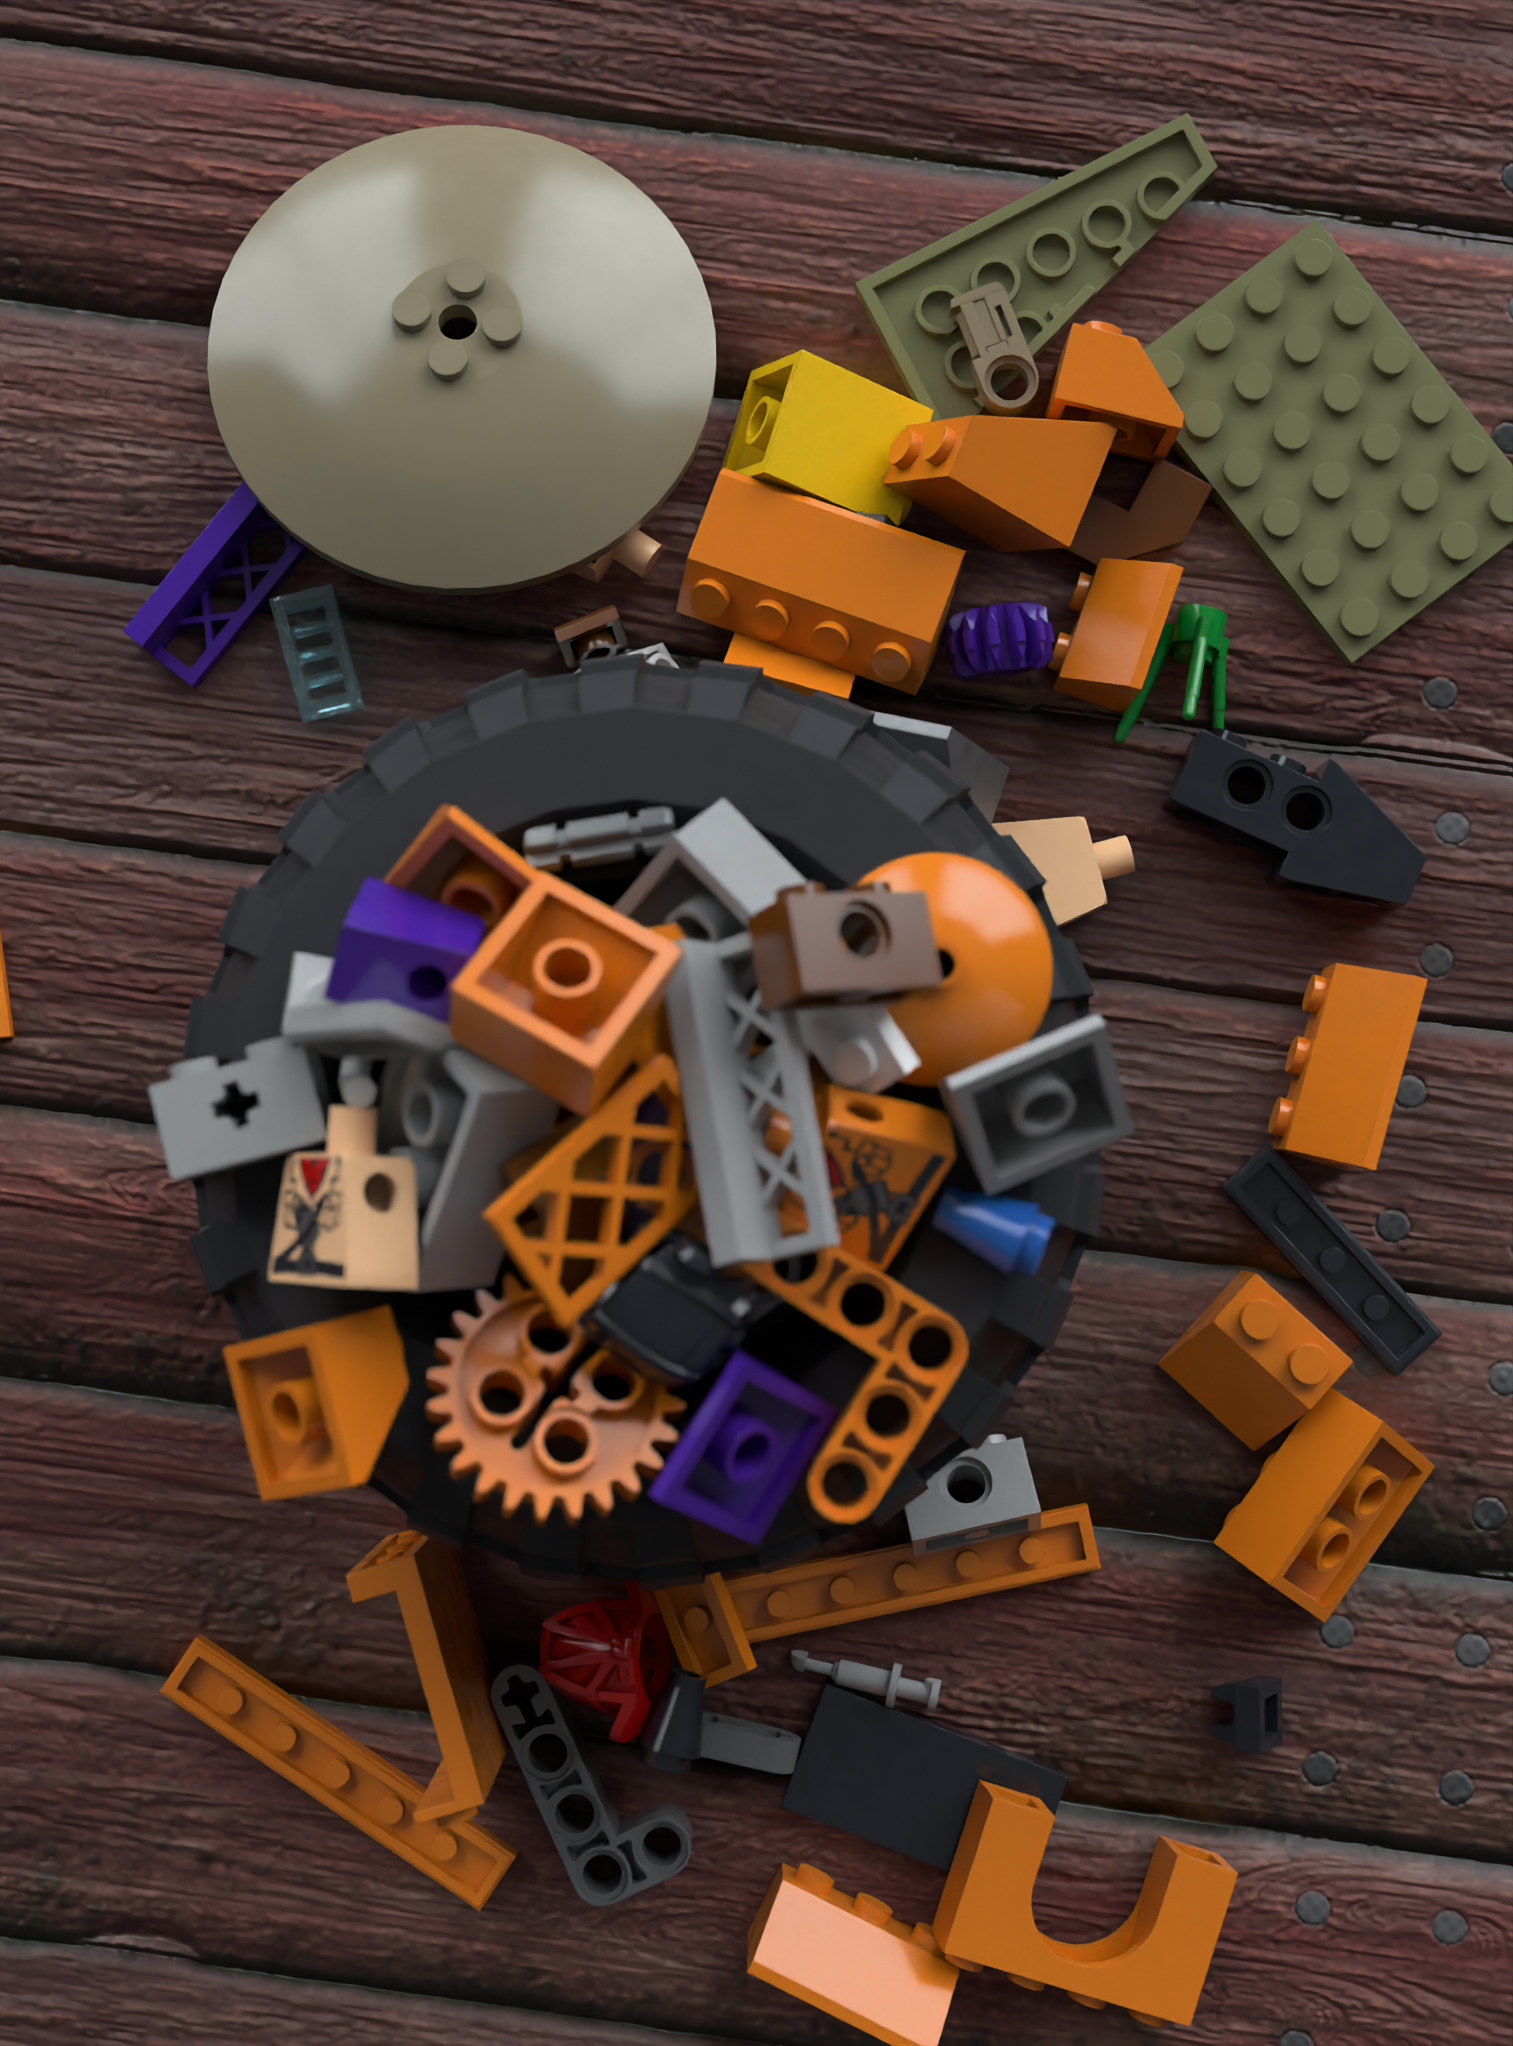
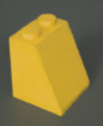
(822, 434)

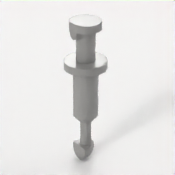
(872, 1679)

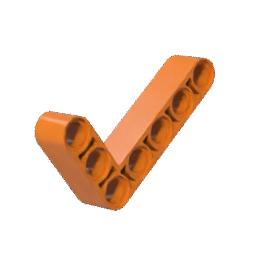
(885, 1338)

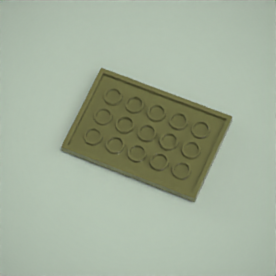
(1334, 443)

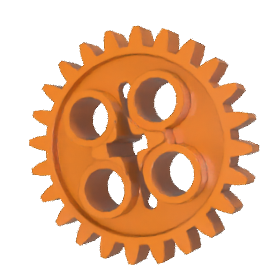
(499, 1355)

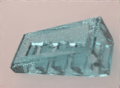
(305, 600)

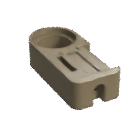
(995, 345)

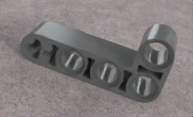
(578, 1774)

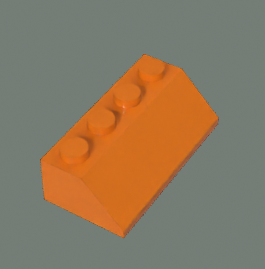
(820, 581)

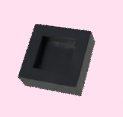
(1257, 1713)

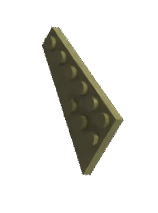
(1045, 250)

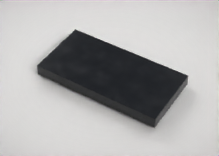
(901, 1775)

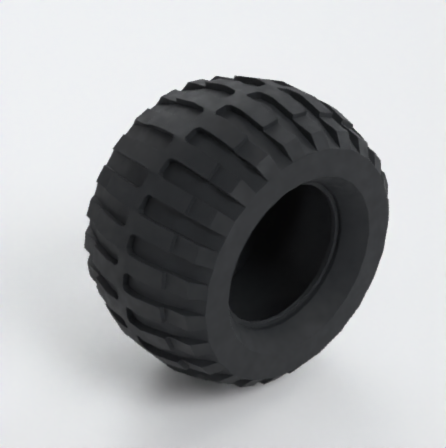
(836, 807)

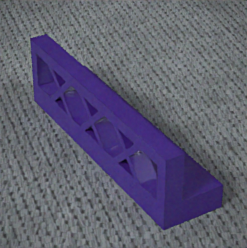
(199, 573)

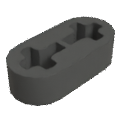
(749, 1743)

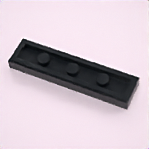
(1330, 1260)

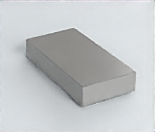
(365, 1031)

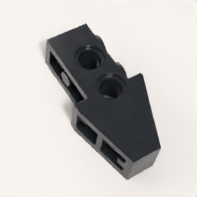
(1345, 856)

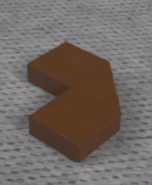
(1154, 523)

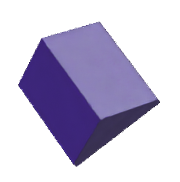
(743, 1448)

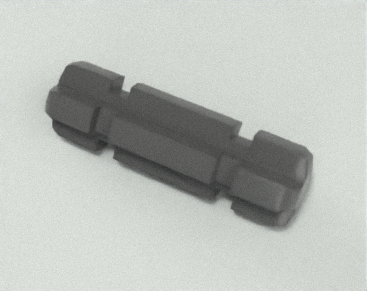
(598, 839)

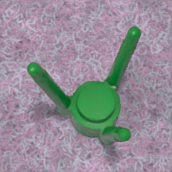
(1197, 643)

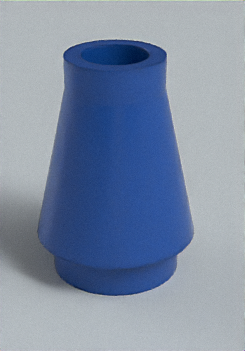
(996, 1228)

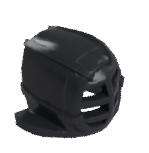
(673, 1311)

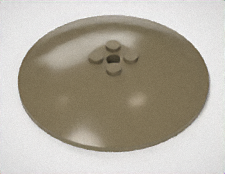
(480, 452)

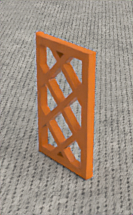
(555, 1176)

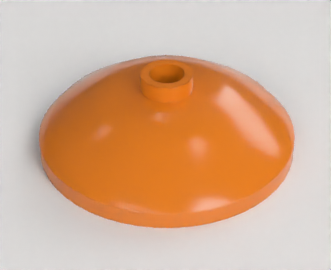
(998, 965)

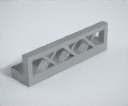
(729, 1119)

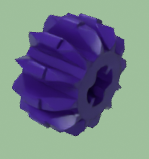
(999, 640)

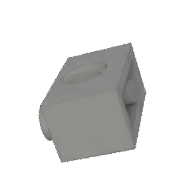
(1003, 1510)

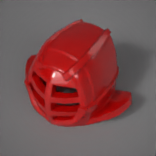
(603, 1657)

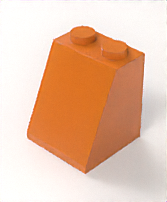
(1002, 477)

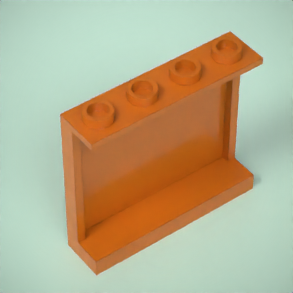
(449, 1664)

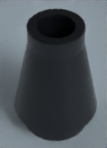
(674, 1725)

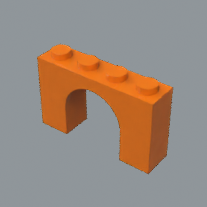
(1147, 1965)

